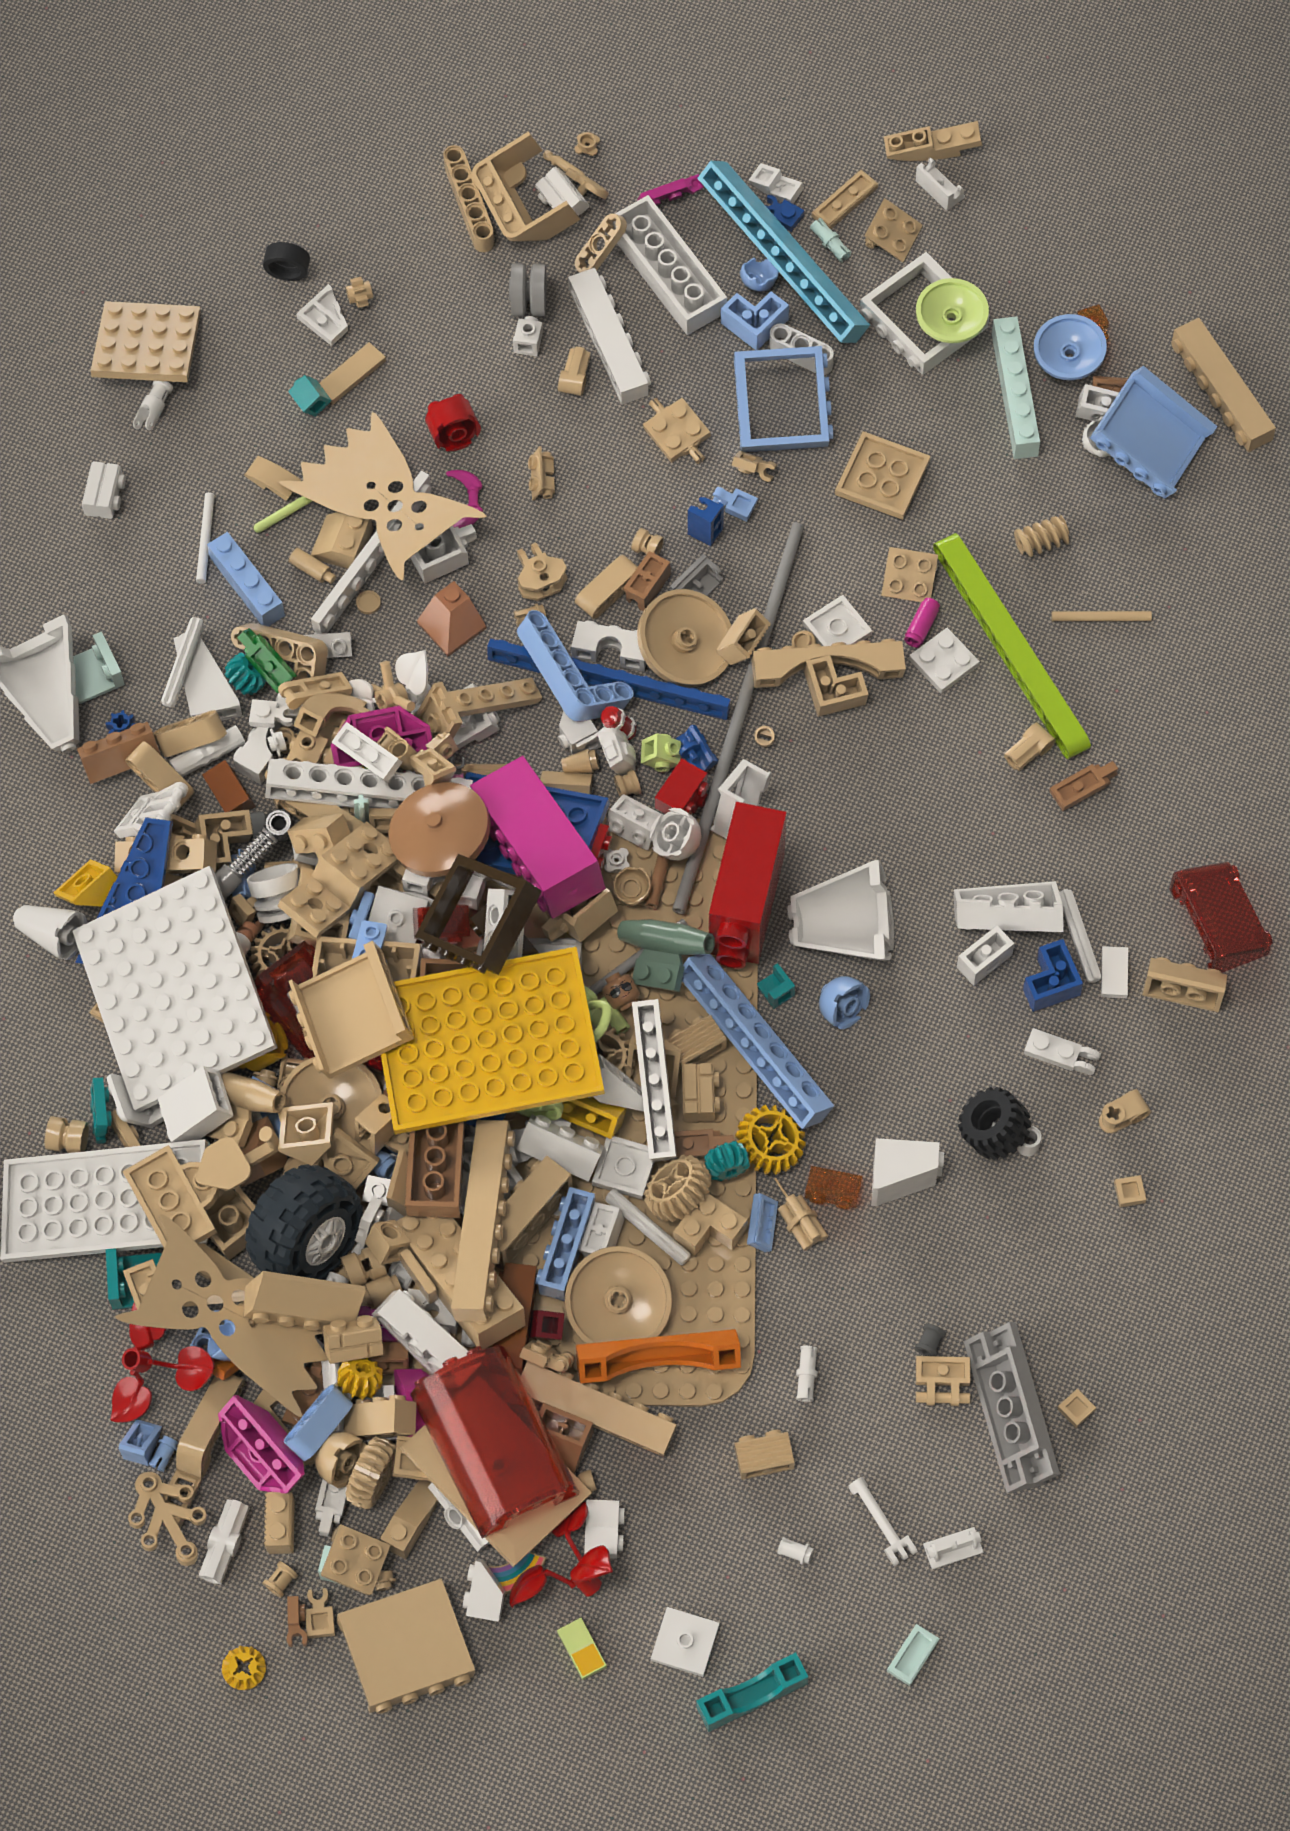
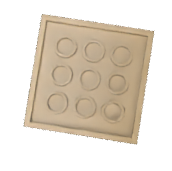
(145, 341)

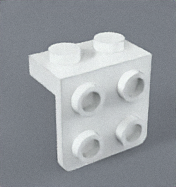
(147, 1118)

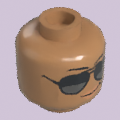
(620, 991)

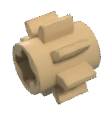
(359, 292)

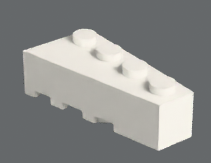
(1010, 907)

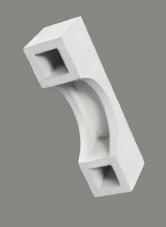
(254, 756)

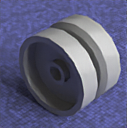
(528, 290)

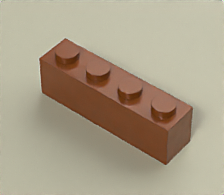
(521, 1282)

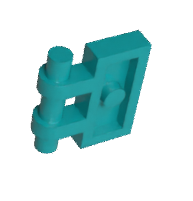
(101, 1117)

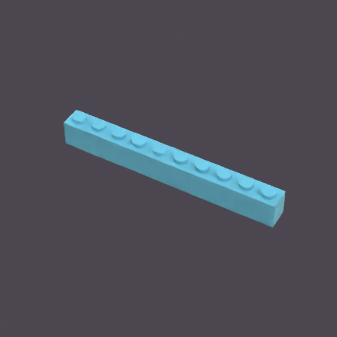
(783, 252)

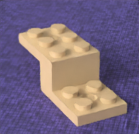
(339, 880)

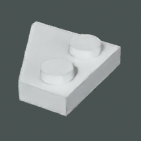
(324, 316)

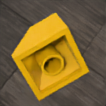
(88, 885)

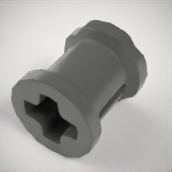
(930, 1340)

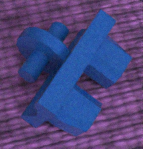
(696, 749)

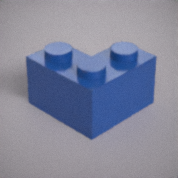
(1056, 981)

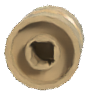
(66, 1135)
(355, 1271)

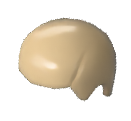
(632, 885)

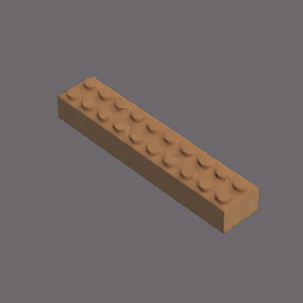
(436, 1152)

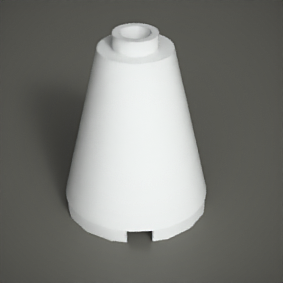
(50, 928)

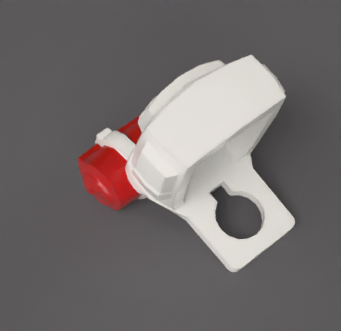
(614, 740)

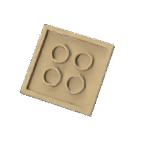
(882, 475)

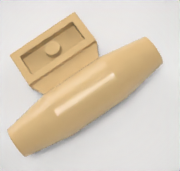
(246, 1096)

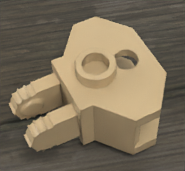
(539, 573)

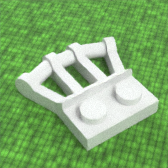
(153, 805)

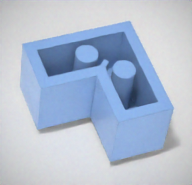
(754, 322)

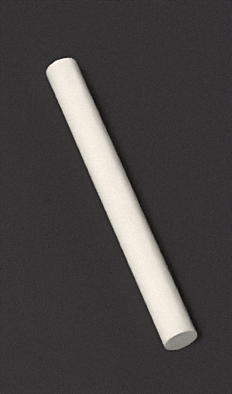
(205, 538)

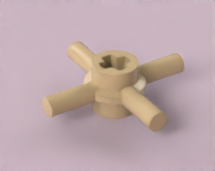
(390, 693)

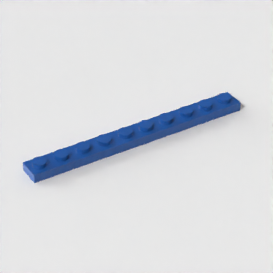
(642, 686)

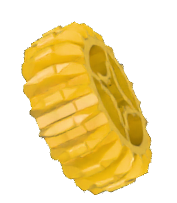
(789, 1146)

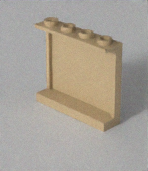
(351, 1012)
(406, 1646)

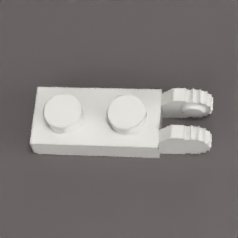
(1060, 1052)

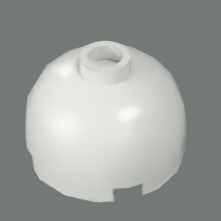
(675, 834)

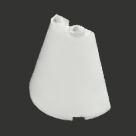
(846, 915)

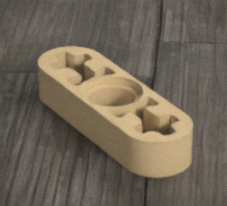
(610, 242)

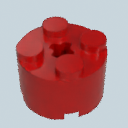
(452, 423)

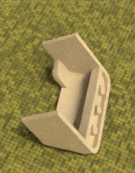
(497, 181)

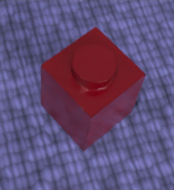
(546, 1325)

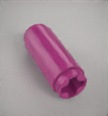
(922, 622)

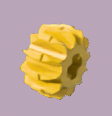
(360, 1378)

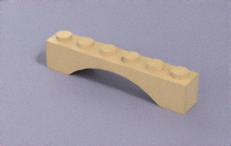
(879, 659)

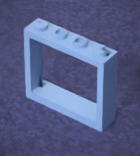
(782, 443)

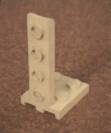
(444, 708)

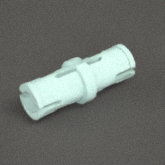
(830, 240)

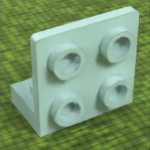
(96, 671)

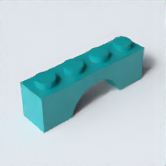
(734, 1702)

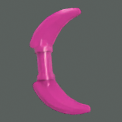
(473, 486)

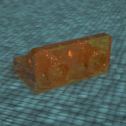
(833, 1187)

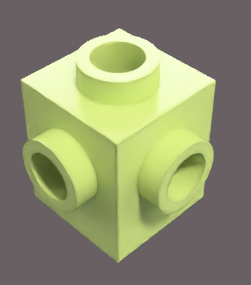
(660, 752)

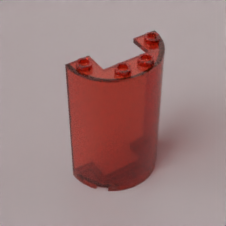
(492, 1438)

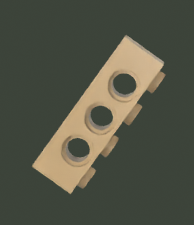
(201, 854)

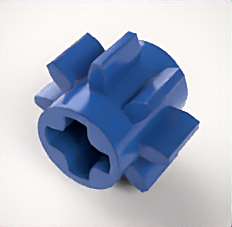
(120, 722)

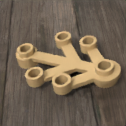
(165, 1513)

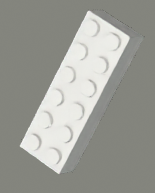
(669, 266)

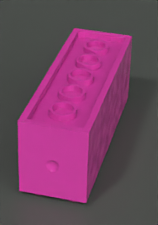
(538, 838)

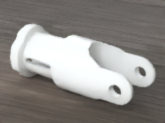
(153, 405)

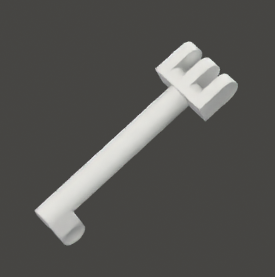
(860, 1486)

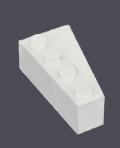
(417, 1331)

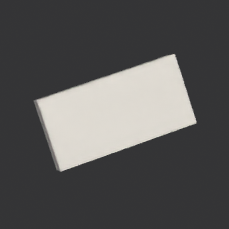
(1114, 972)

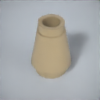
(581, 762)

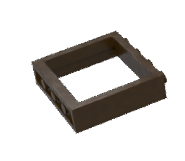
(507, 929)

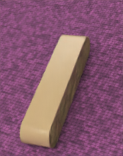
(469, 207)

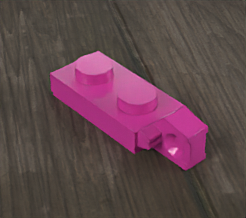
(674, 189)

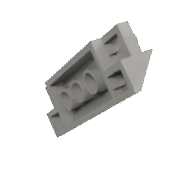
(1011, 1408)

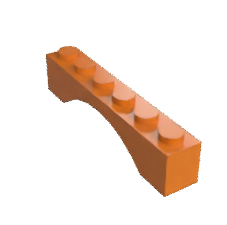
(705, 1349)

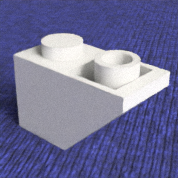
(486, 1593)

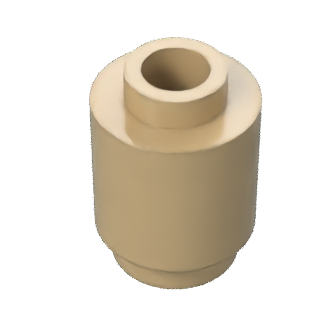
(380, 1289)

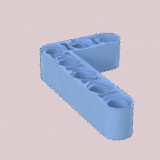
(563, 676)

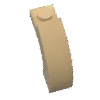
(327, 710)

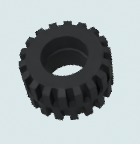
(1005, 1134)

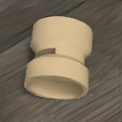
(646, 542)

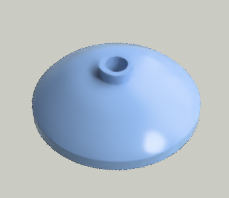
(1073, 336)

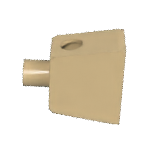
(374, 1125)

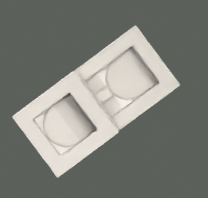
(771, 182)

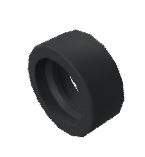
(286, 261)

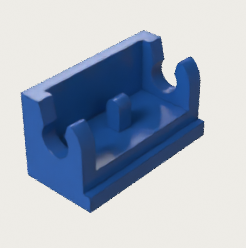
(707, 523)

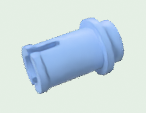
(164, 1452)

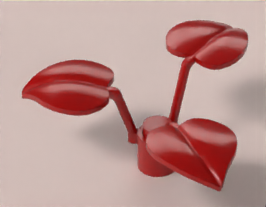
(130, 1397)
(583, 1575)

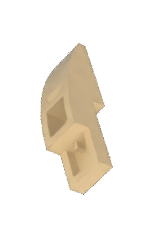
(936, 144)

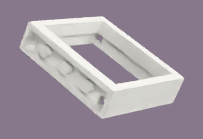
(887, 329)

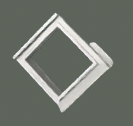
(750, 785)

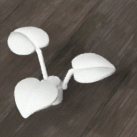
(410, 670)

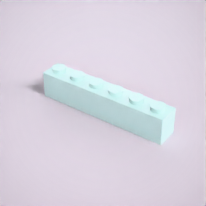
(1015, 388)

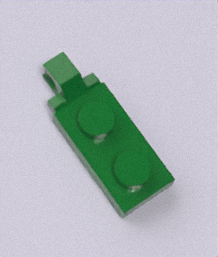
(265, 659)

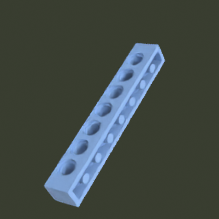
(756, 1040)

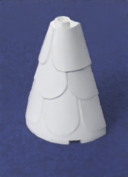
(42, 684)

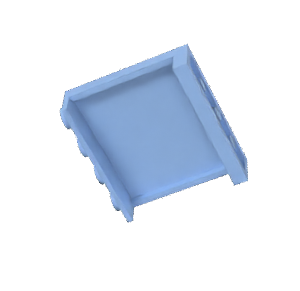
(1152, 431)

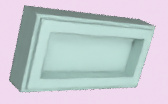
(913, 1655)

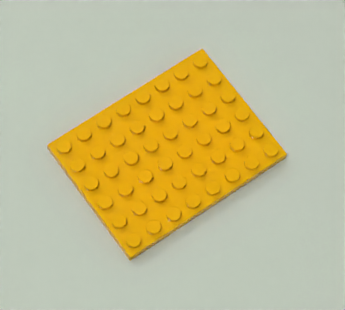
(492, 1042)

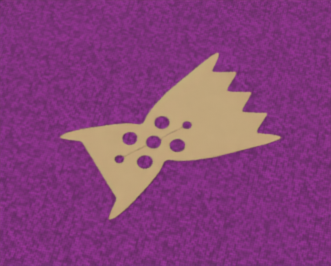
(377, 459)
(265, 1353)

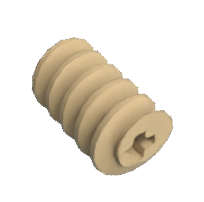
(1042, 535)

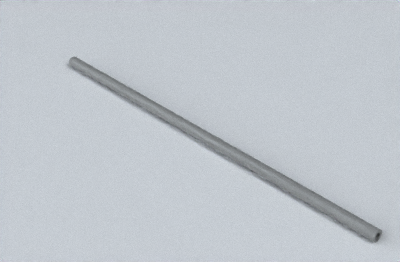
(737, 722)

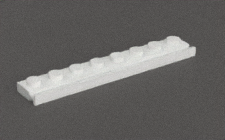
(361, 568)

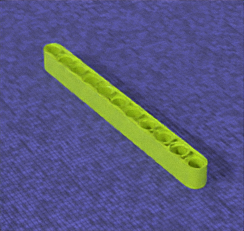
(1012, 646)

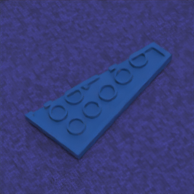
(143, 869)

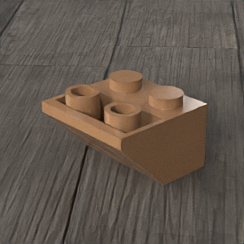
(569, 1434)

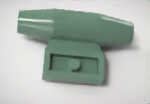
(663, 944)

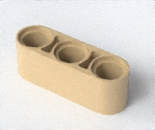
(606, 587)
(190, 733)
(155, 770)

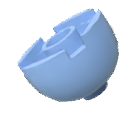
(843, 1000)

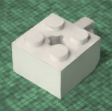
(444, 552)

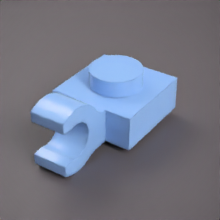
(737, 504)

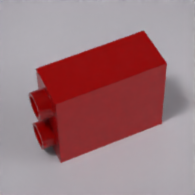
(747, 884)

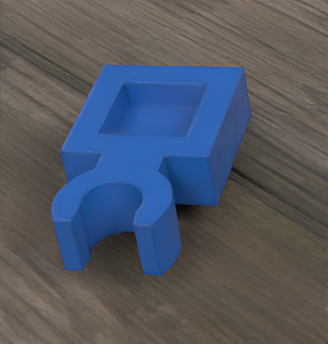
(786, 212)

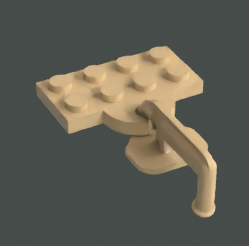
(174, 1190)

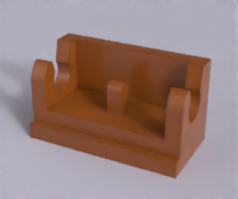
(228, 788)

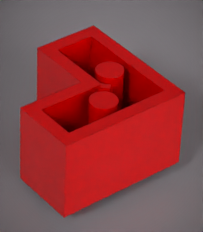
(683, 789)

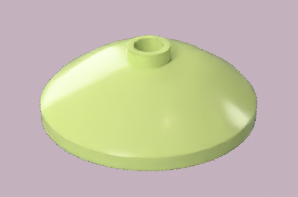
(954, 300)

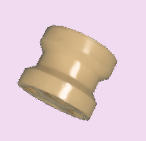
(627, 783)

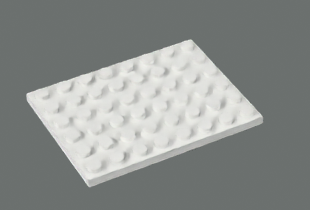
(173, 987)

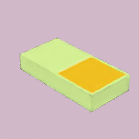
(581, 1648)

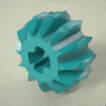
(243, 675)
(727, 1161)

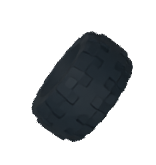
(304, 1223)

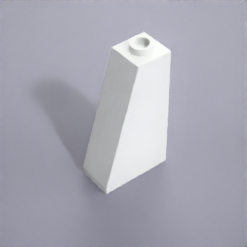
(206, 685)

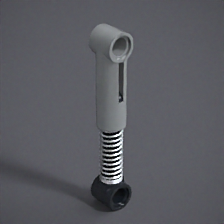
(230, 875)

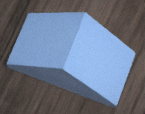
(140, 1442)

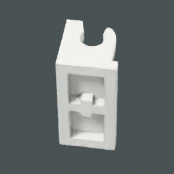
(938, 185)
(602, 1228)

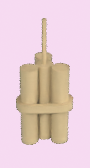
(801, 1220)

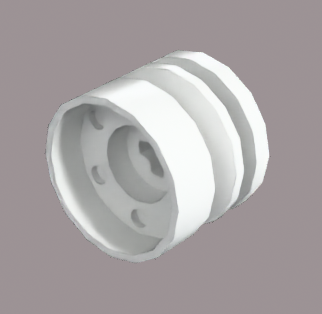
(271, 886)

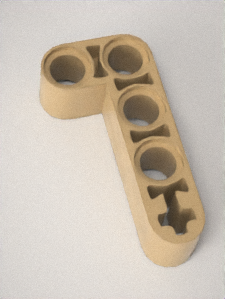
(300, 645)
(198, 1439)

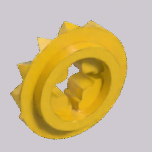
(241, 1680)

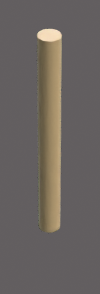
(1101, 616)

